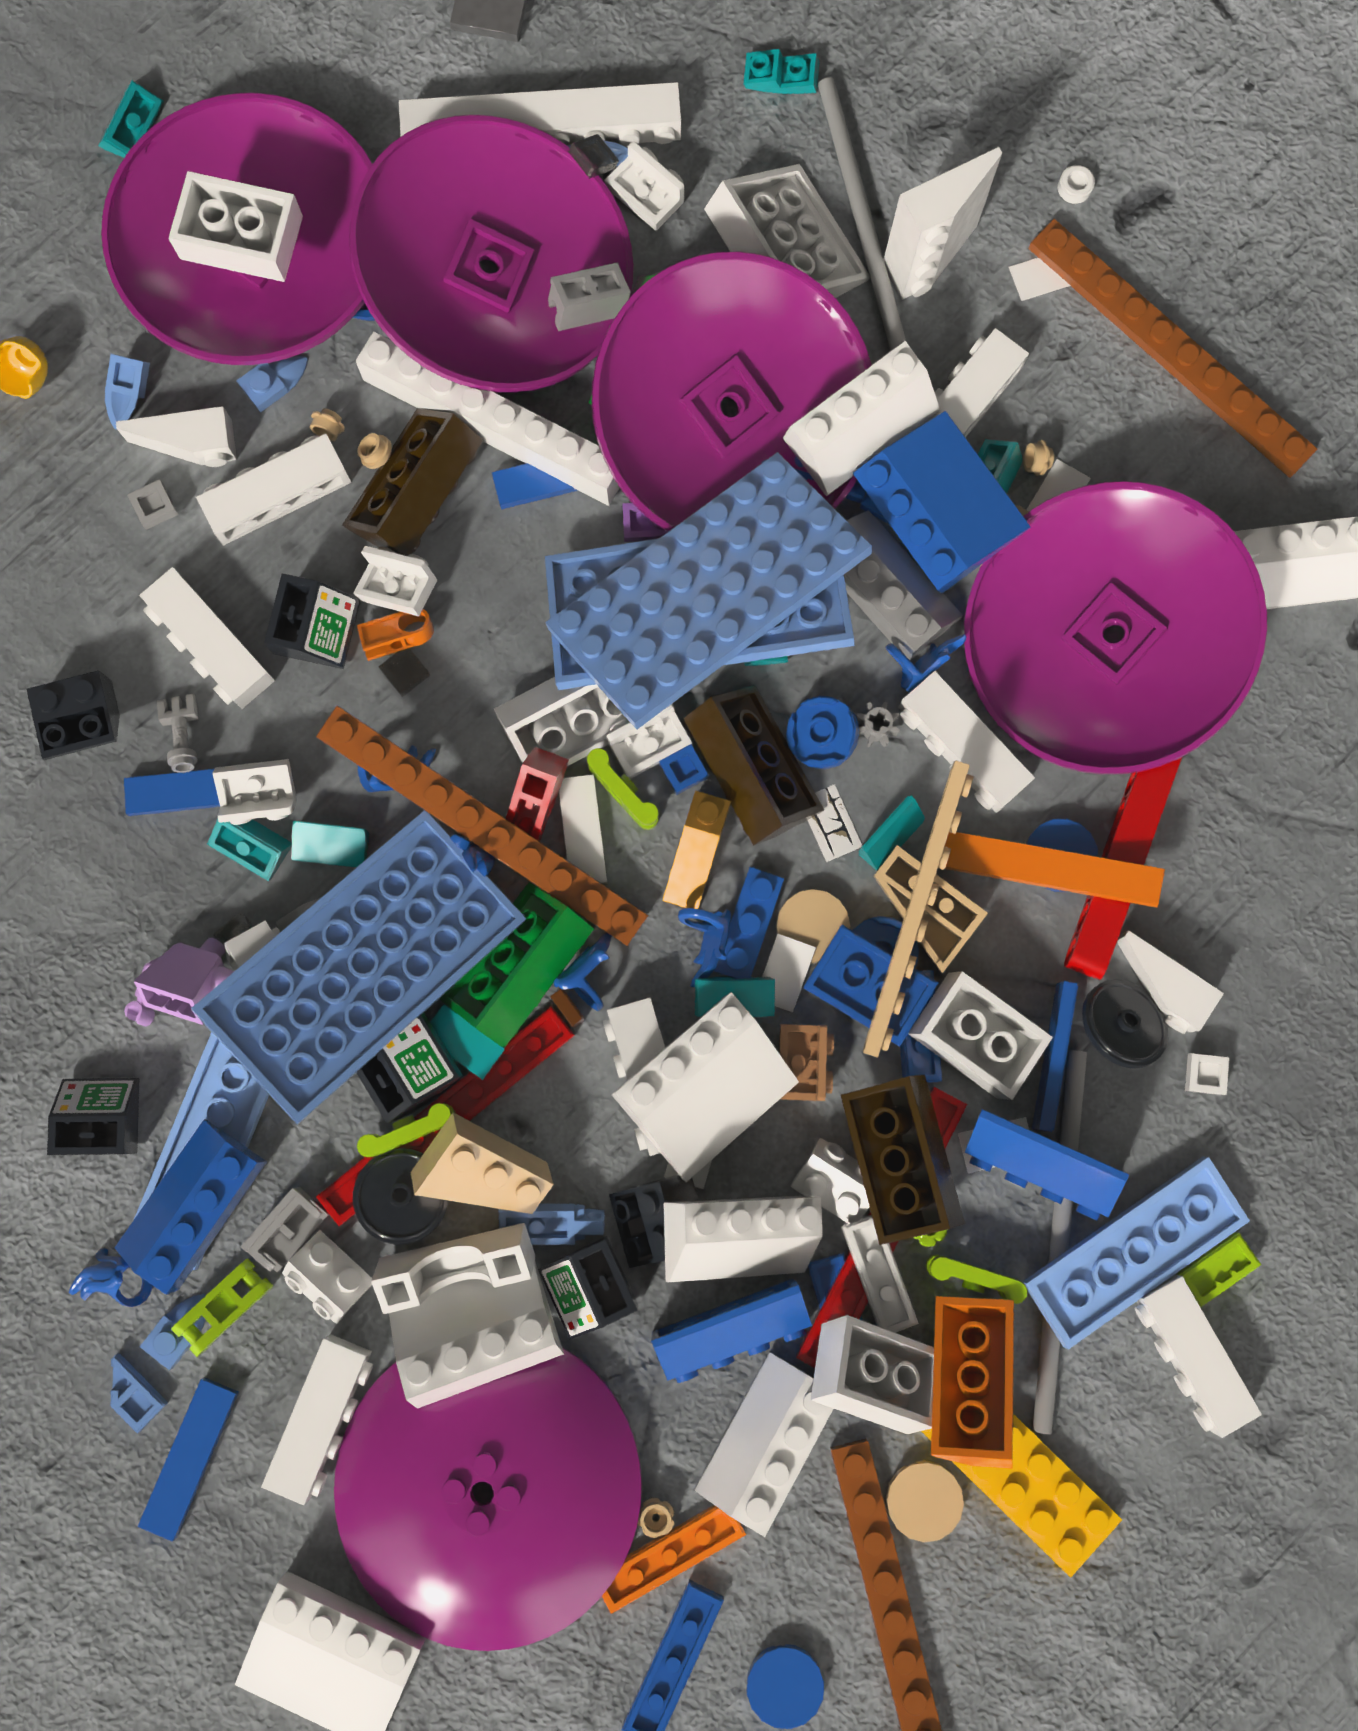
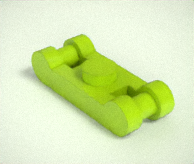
(622, 790)
(405, 1131)
(976, 1278)
(222, 1307)

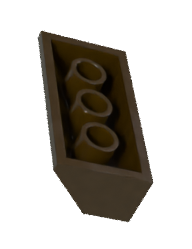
(414, 481)
(753, 763)
(902, 1159)

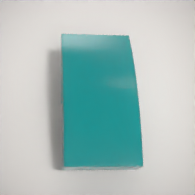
(778, 74)
(753, 993)
(466, 1042)

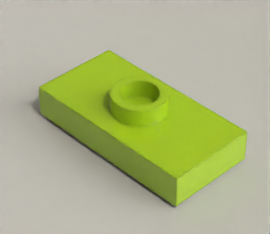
(1219, 1268)

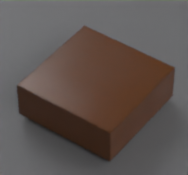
(567, 1008)

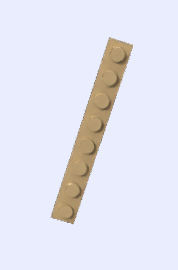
(913, 925)

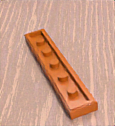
(1055, 869)

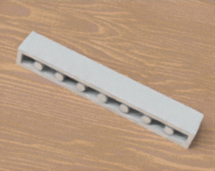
(568, 115)
(491, 418)

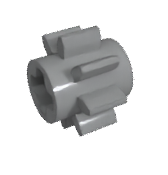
(887, 721)

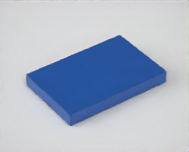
(852, 980)

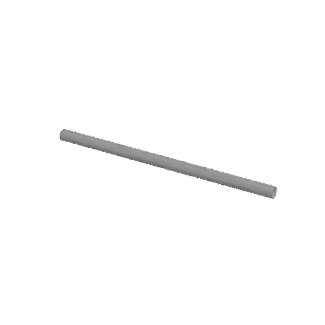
(861, 213)
(1059, 1242)

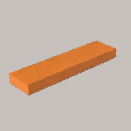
(672, 1555)

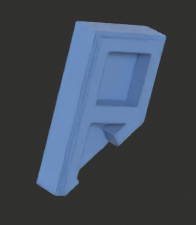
(133, 1396)

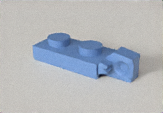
(556, 1223)

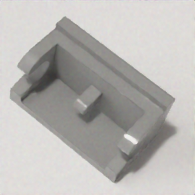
(588, 296)
(285, 1229)

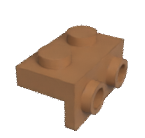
(806, 1053)

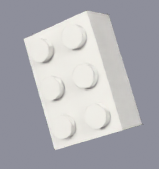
(236, 226)
(980, 1035)
(874, 1374)

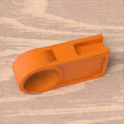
(388, 636)

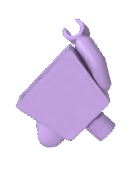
(178, 981)

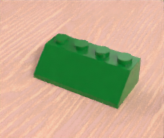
(521, 969)

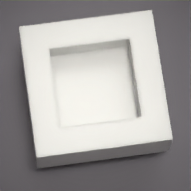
(1207, 1074)

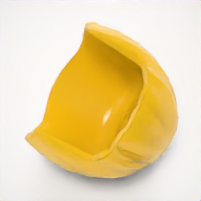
(22, 367)

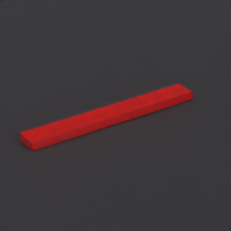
(468, 1097)
(847, 1292)

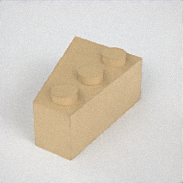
(949, 919)
(480, 1169)

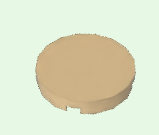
(812, 919)
(924, 1501)

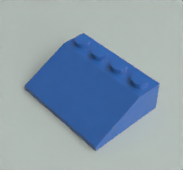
(941, 501)

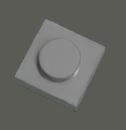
(152, 504)

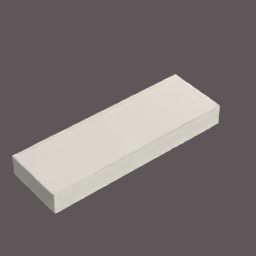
(582, 825)
(879, 1276)

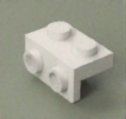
(646, 186)
(395, 580)
(649, 744)
(255, 791)
(835, 1179)
(326, 1277)

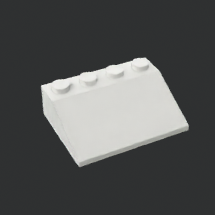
(786, 220)
(936, 222)
(706, 1087)
(471, 1337)
(328, 1658)

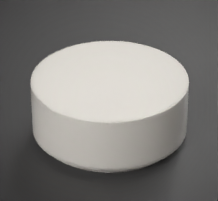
(1076, 184)

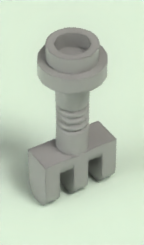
(181, 757)

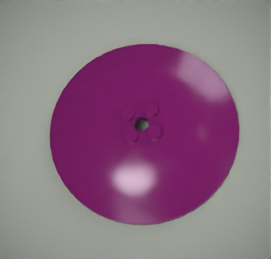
(471, 195)
(221, 311)
(707, 334)
(1129, 561)
(504, 1567)

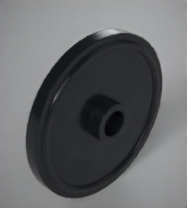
(1124, 1024)
(387, 1201)

